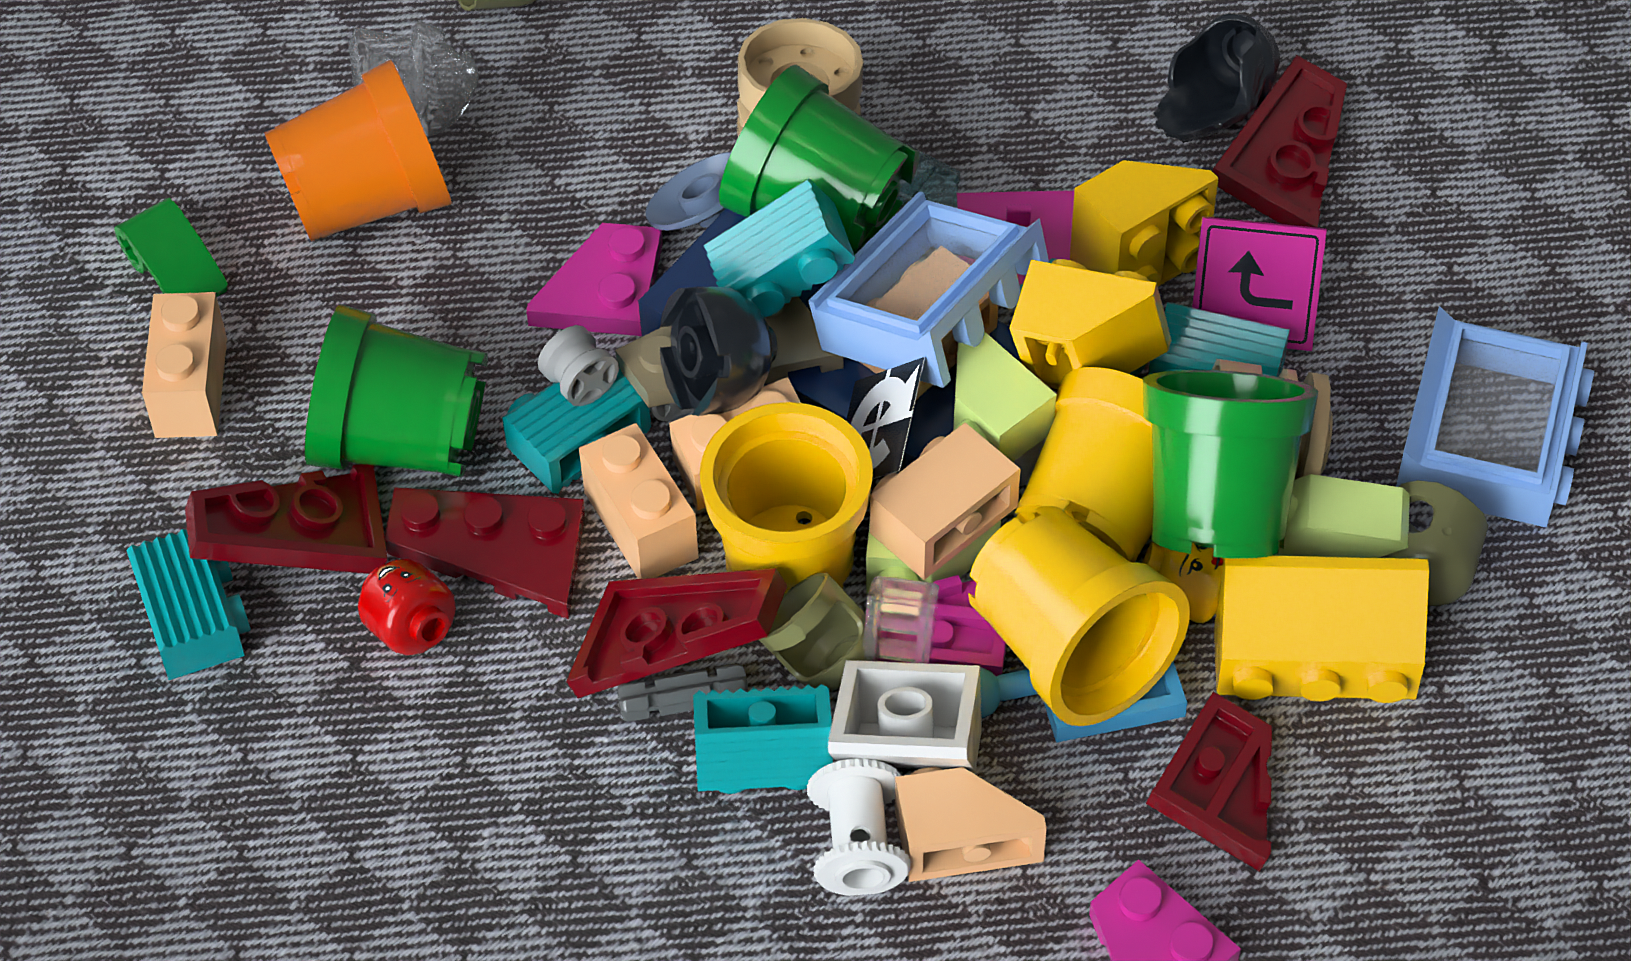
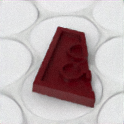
(1287, 146)
(299, 524)
(500, 539)
(671, 622)

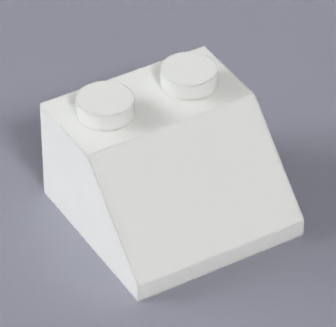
(908, 714)

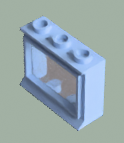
(920, 283)
(1497, 418)

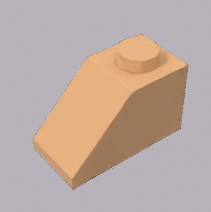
(963, 824)

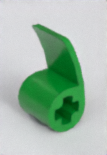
(171, 250)

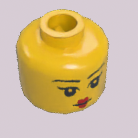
(1194, 573)

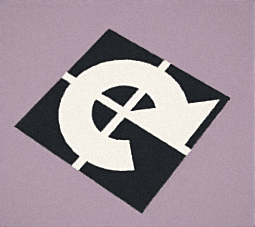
(883, 413)

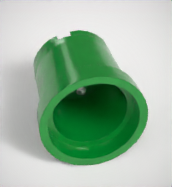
(809, 134)
(391, 398)
(1224, 458)

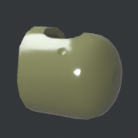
(1449, 543)
(817, 632)

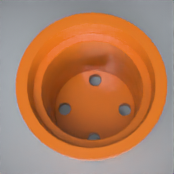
(358, 157)

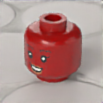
(403, 604)

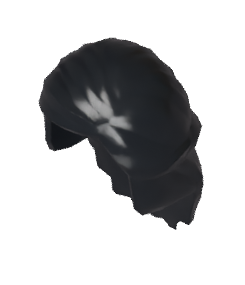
(1218, 78)

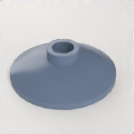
(689, 196)

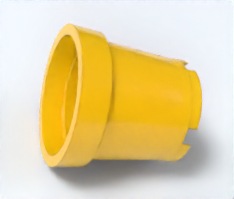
(1097, 460)
(785, 467)
(1078, 615)

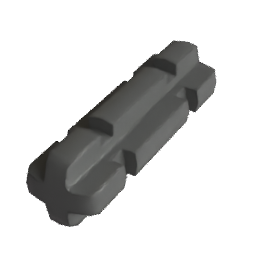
(675, 692)

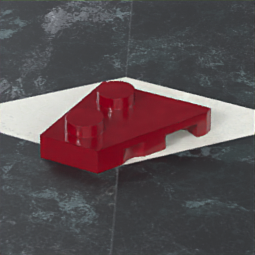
(1221, 781)

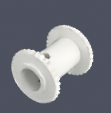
(860, 855)

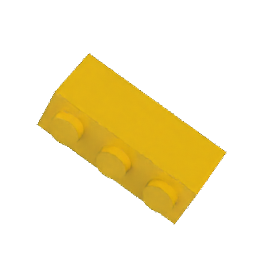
(1321, 627)

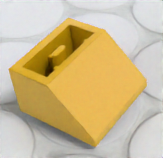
(1142, 219)
(1086, 320)

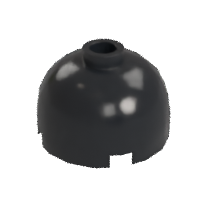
(716, 349)

